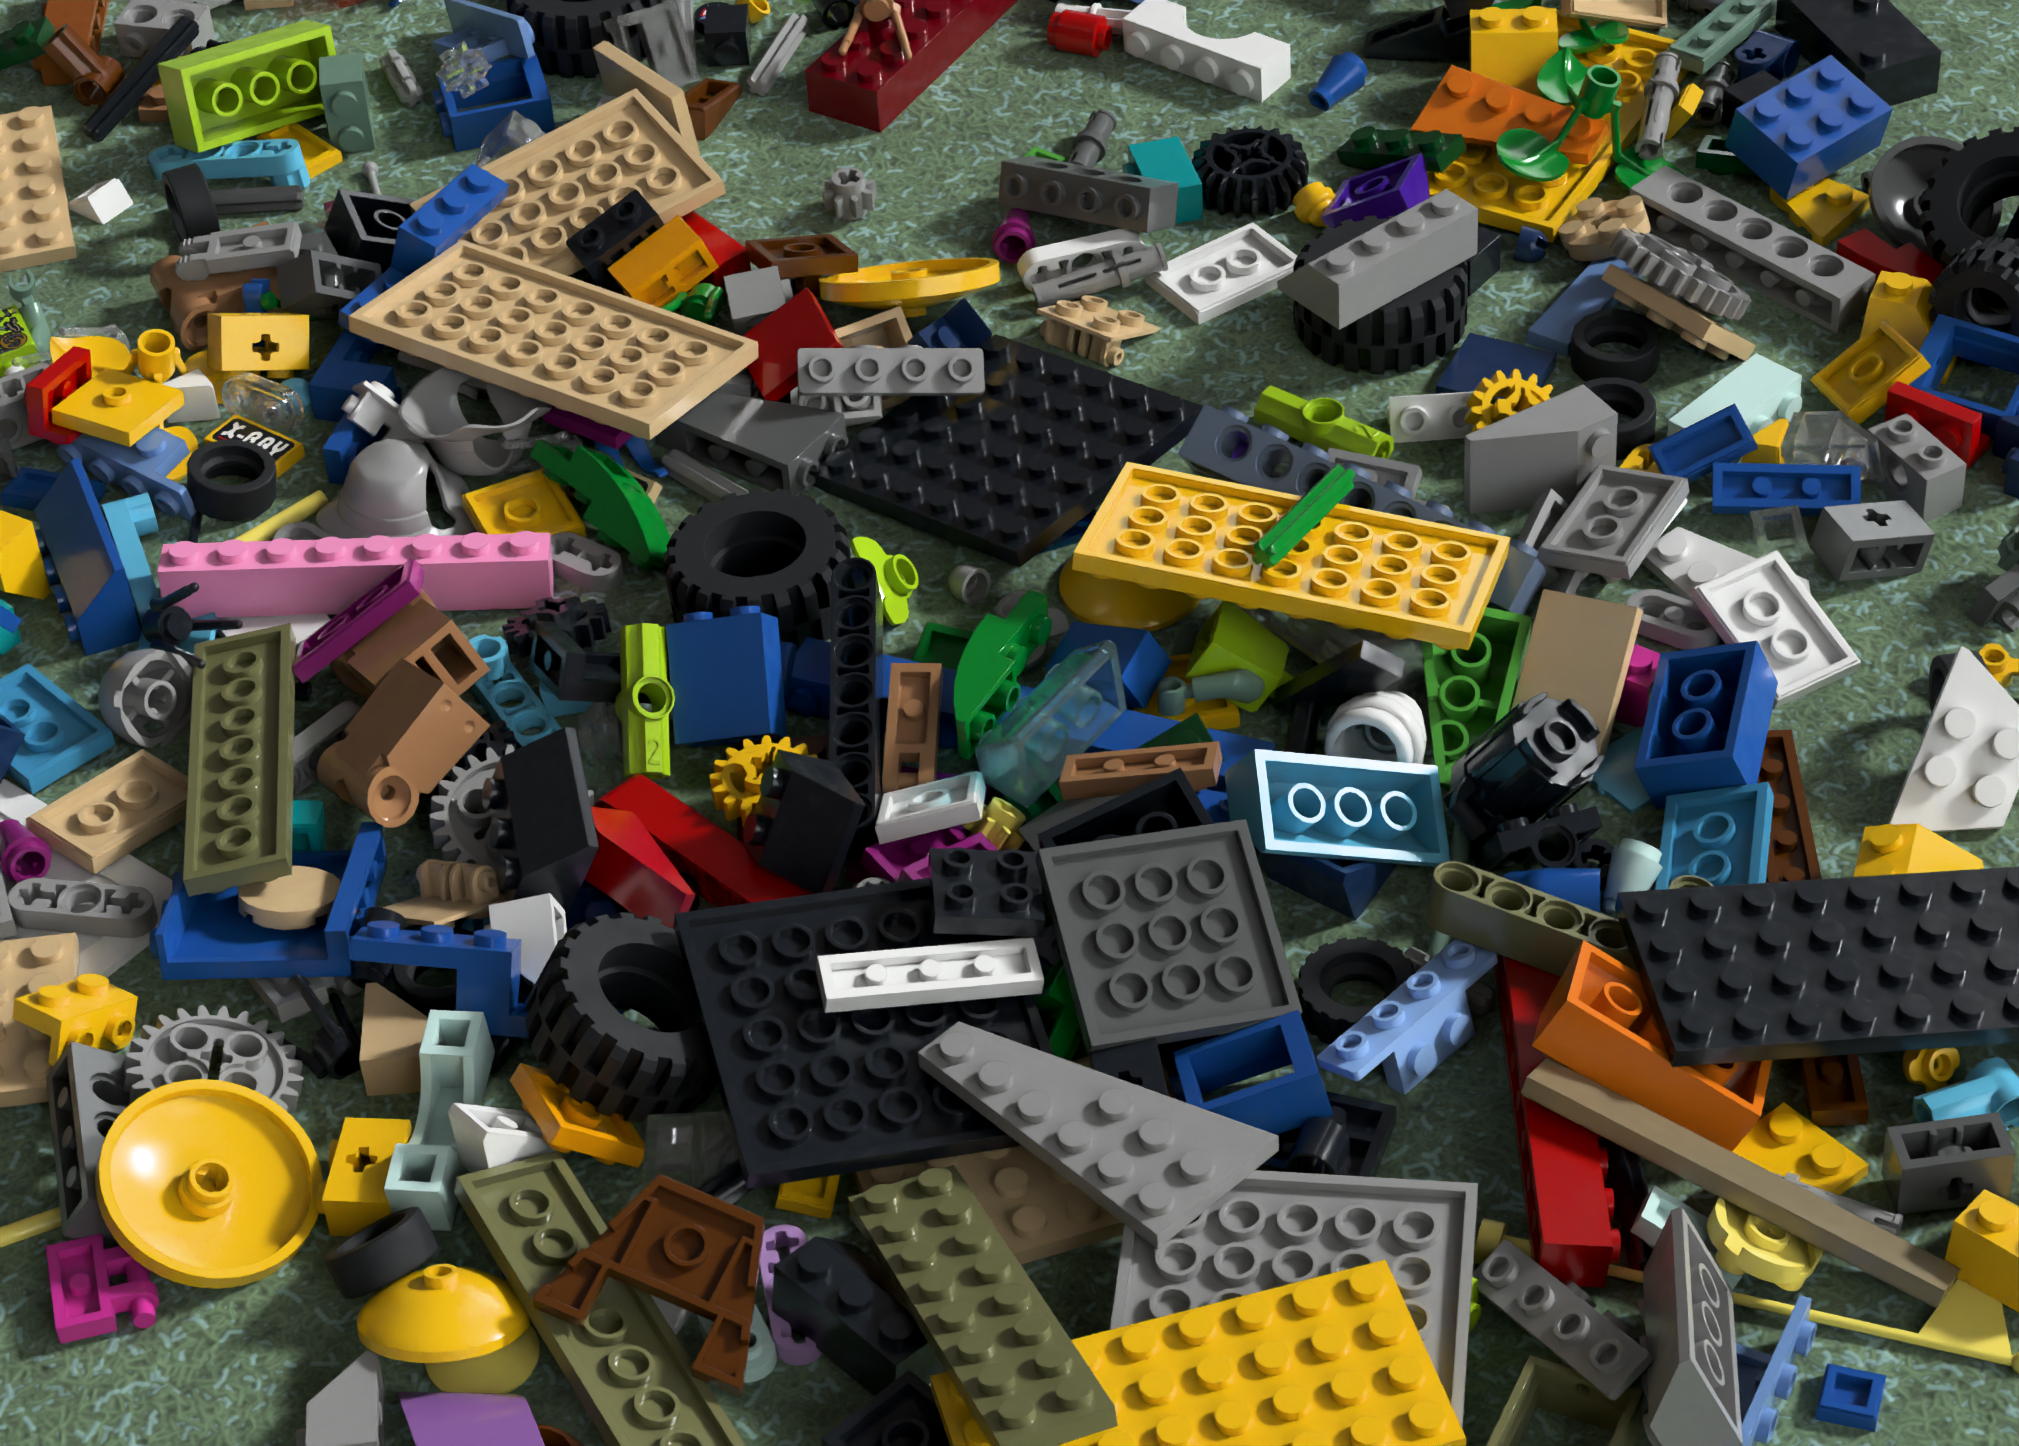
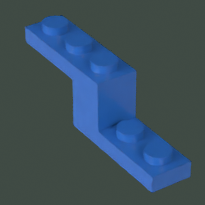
(434, 230)
(332, 385)
(485, 966)

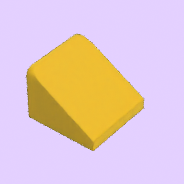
(1768, 444)

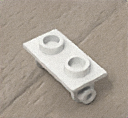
(376, 408)
(1428, 417)

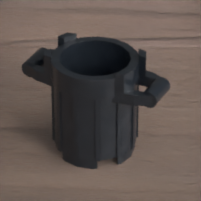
(1523, 766)

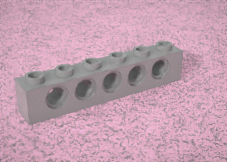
(1755, 249)

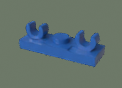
(1761, 486)

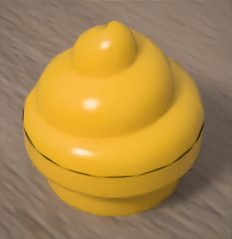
(1312, 202)

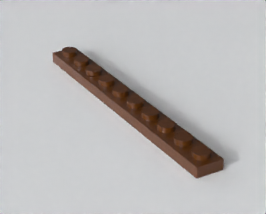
(1830, 1083)

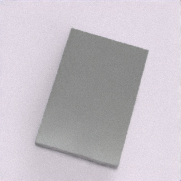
(1613, 521)

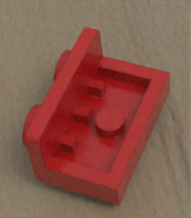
(51, 388)
(1948, 422)

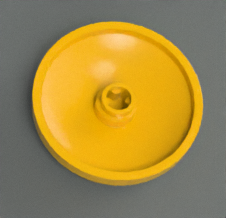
(910, 284)
(208, 1183)

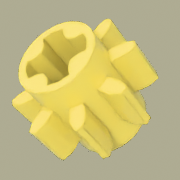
(999, 825)

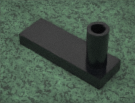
(1325, 687)

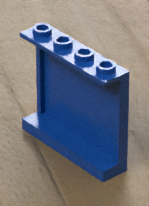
(212, 940)

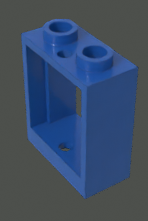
(507, 80)
(1976, 343)
(1249, 1052)

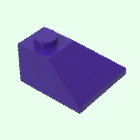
(1380, 192)

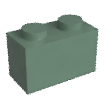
(346, 102)

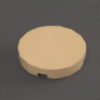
(291, 899)

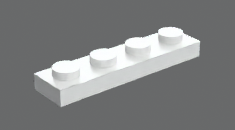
(929, 974)

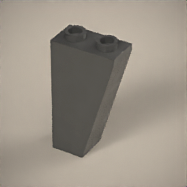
(758, 439)

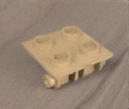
(1092, 328)
(450, 893)

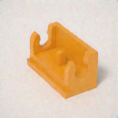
(664, 264)

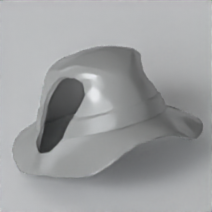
(434, 414)
(388, 494)

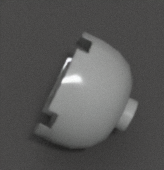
(146, 688)

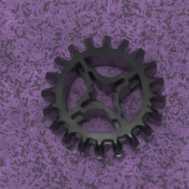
(1250, 170)

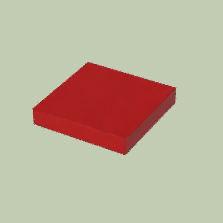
(781, 335)

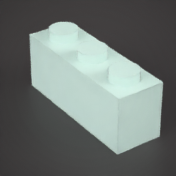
(1759, 390)

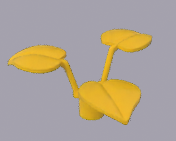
(155, 362)

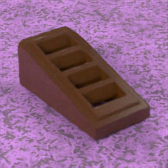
(708, 111)

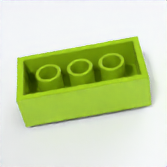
(246, 85)

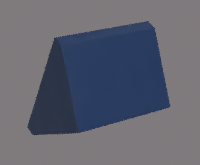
(1336, 883)

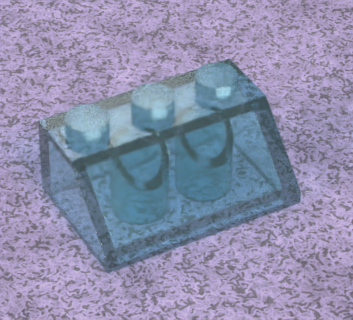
(1053, 721)

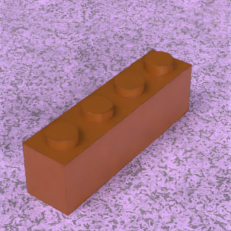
(85, 18)

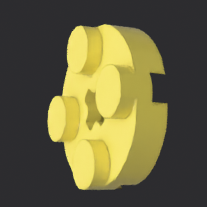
(1759, 1247)

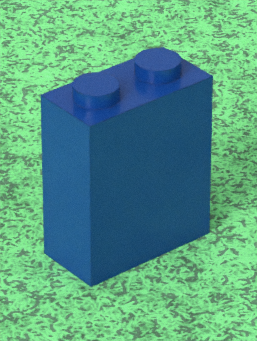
(726, 678)

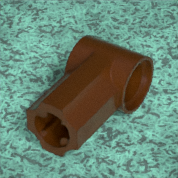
(92, 74)

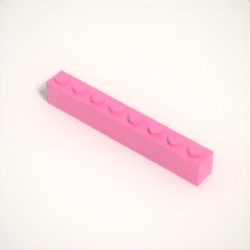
(333, 572)

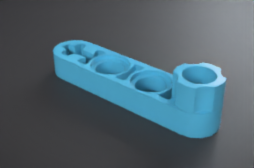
(274, 158)
(128, 521)
(510, 687)

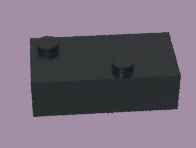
(1866, 39)

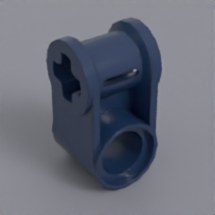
(1769, 53)

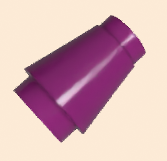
(1013, 236)
(22, 852)

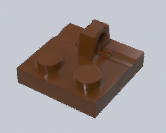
(803, 258)

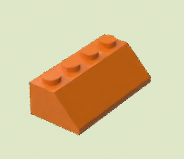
(1607, 1032)

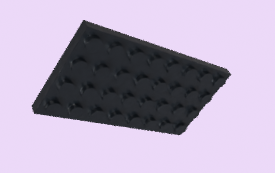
(1829, 964)

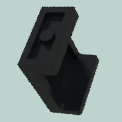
(573, 672)

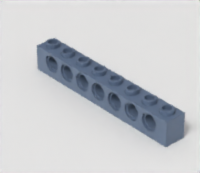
(1218, 433)

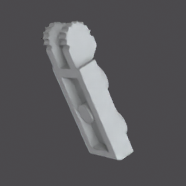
(238, 250)

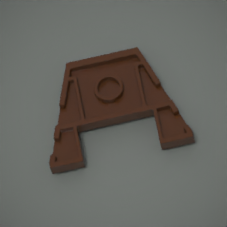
(681, 1251)

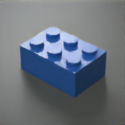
(1808, 127)
(1706, 720)

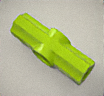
(1320, 423)
(644, 671)

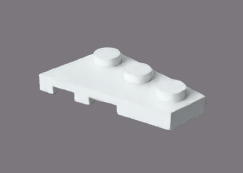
(1690, 560)

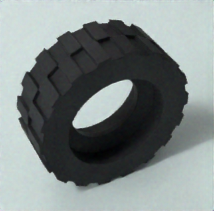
(1341, 963)

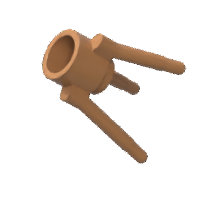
(877, 11)

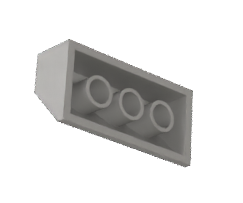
(1387, 260)
(1691, 1341)

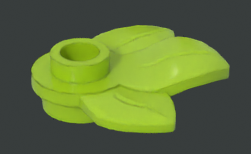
(895, 577)

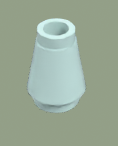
(1631, 868)

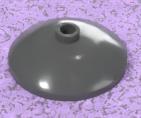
(1898, 187)

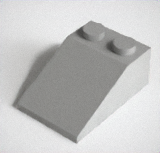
(1539, 450)

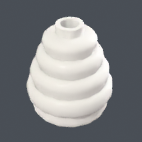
(1373, 716)

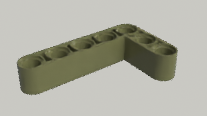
(1521, 919)

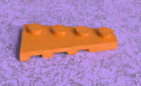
(1487, 109)

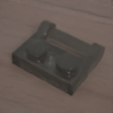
(662, 40)

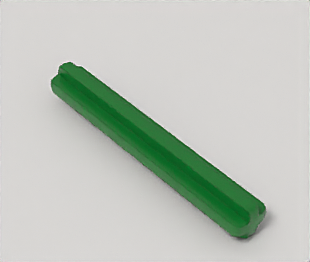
(1303, 516)

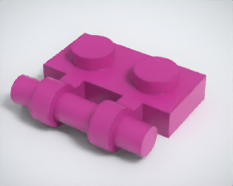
(83, 1291)

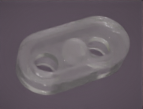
(259, 398)

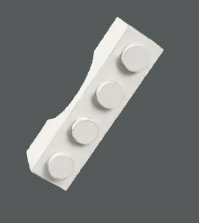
(1245, 65)

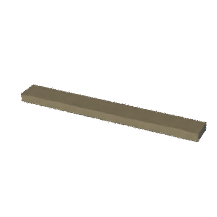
(1741, 1182)

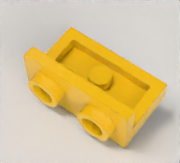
(80, 1012)

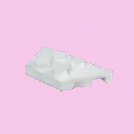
(1967, 756)

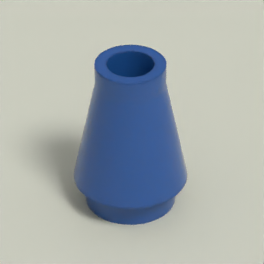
(1340, 79)

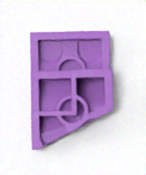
(469, 1419)

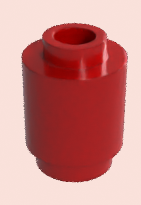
(1079, 33)

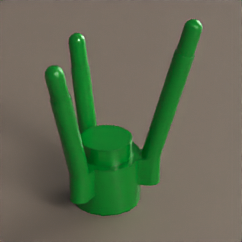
(700, 304)

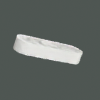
(1066, 251)

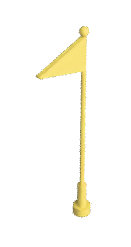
(1962, 1324)

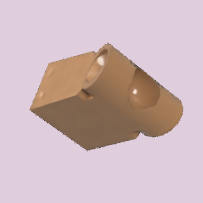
(192, 300)
(418, 636)
(400, 745)

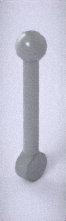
(370, 171)

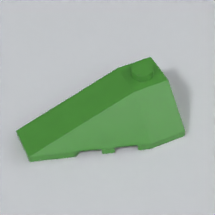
(1473, 686)

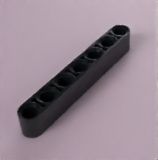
(857, 689)

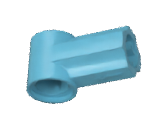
(1986, 1089)

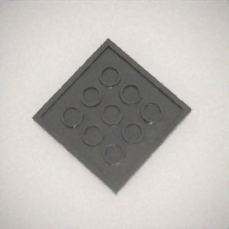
(1166, 935)

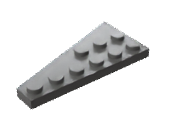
(1117, 1142)

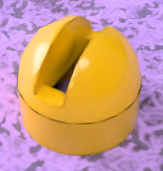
(757, 9)

